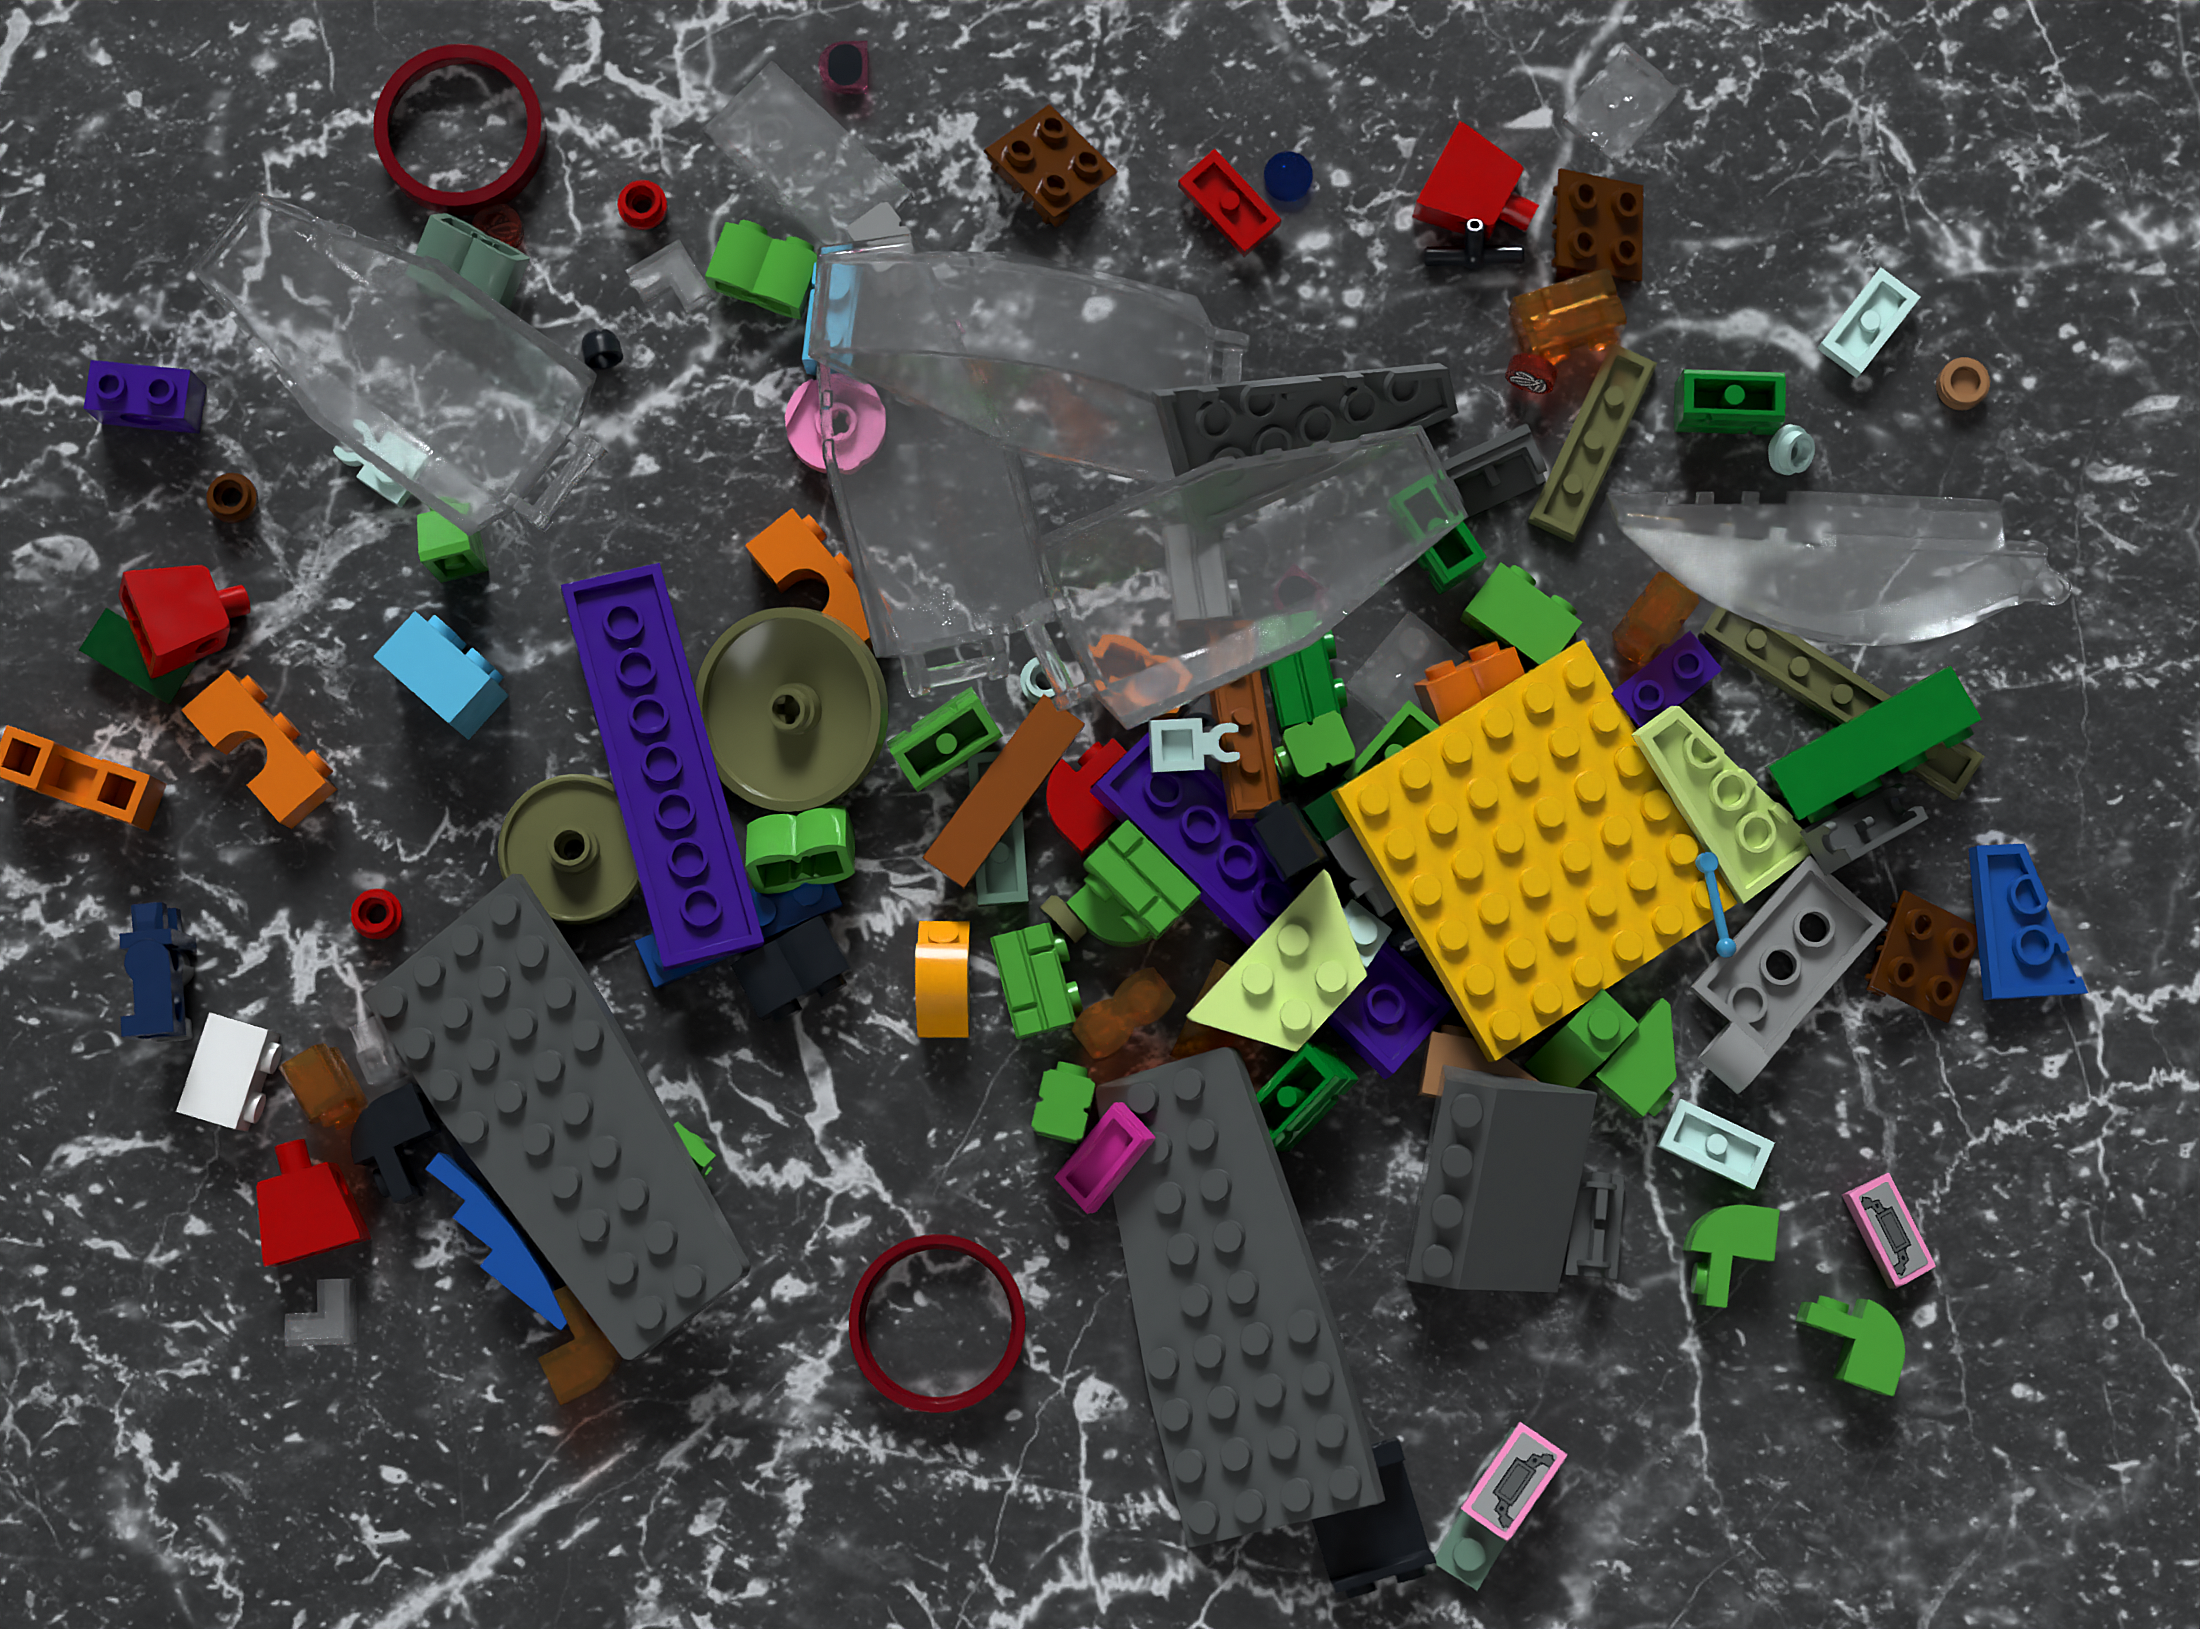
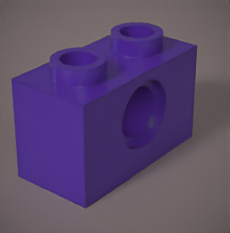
(145, 396)
(1667, 680)

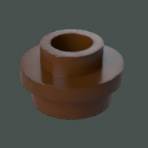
(222, 487)

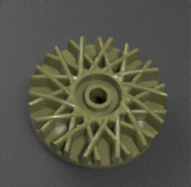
(537, 841)

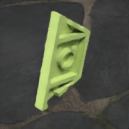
(1289, 974)

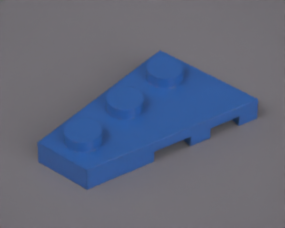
(2015, 931)

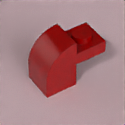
(1072, 808)

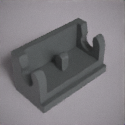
(1496, 470)
(1860, 827)

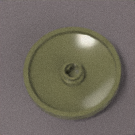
(792, 708)

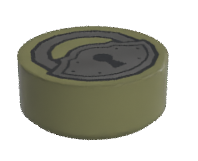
(1063, 918)

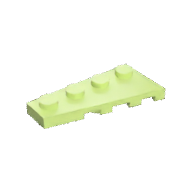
(1722, 804)

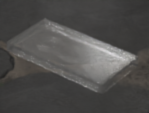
(803, 156)

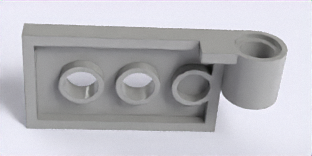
(1765, 1009)

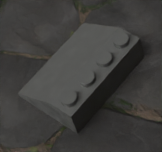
(1498, 1183)

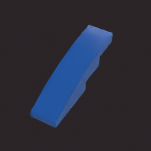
(513, 1257)

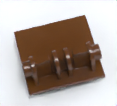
(1049, 164)
(1597, 225)
(1923, 956)

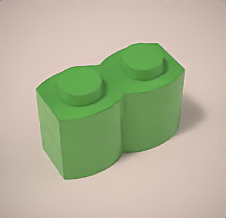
(762, 268)
(800, 849)

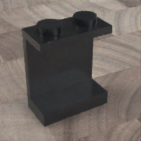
(1379, 1537)

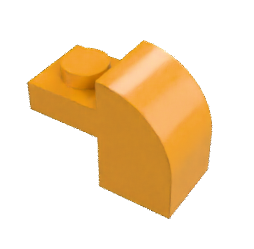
(942, 979)

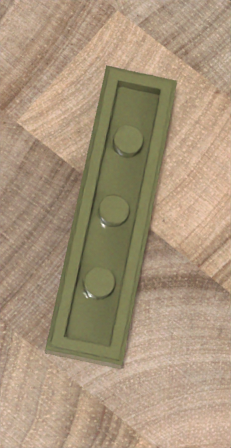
(1592, 442)

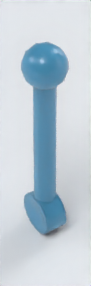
(1707, 863)

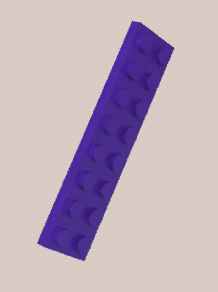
(662, 767)
(1191, 827)

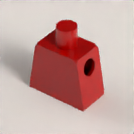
(1474, 182)
(178, 614)
(306, 1209)

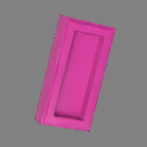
(1105, 1157)

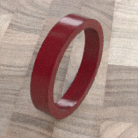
(498, 191)
(859, 1339)

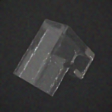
(670, 270)
(377, 1054)
(335, 1317)

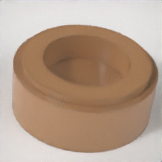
(1962, 383)

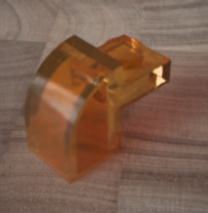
(584, 1362)

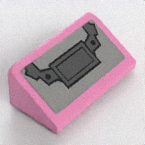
(1889, 1231)
(1513, 1481)

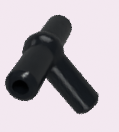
(1474, 252)

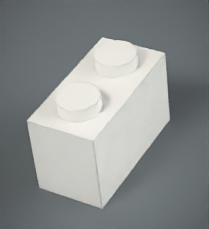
(230, 1073)

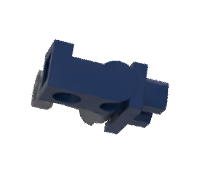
(158, 973)

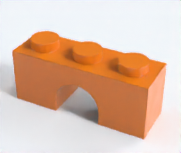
(794, 552)
(79, 778)
(291, 779)

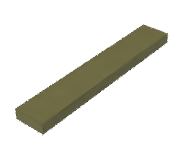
(1826, 688)

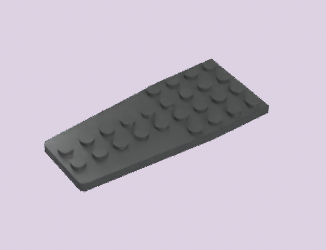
(560, 1117)
(1233, 1311)

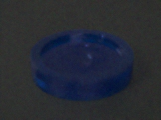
(1288, 176)

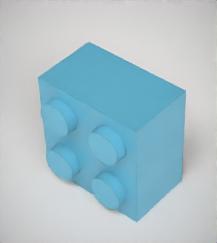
(433, 667)

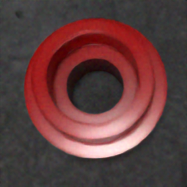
(639, 191)
(363, 906)

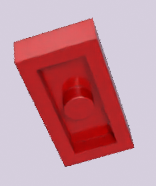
(1229, 203)

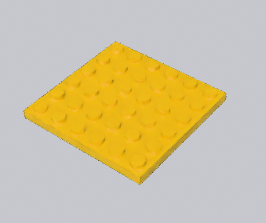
(1532, 850)

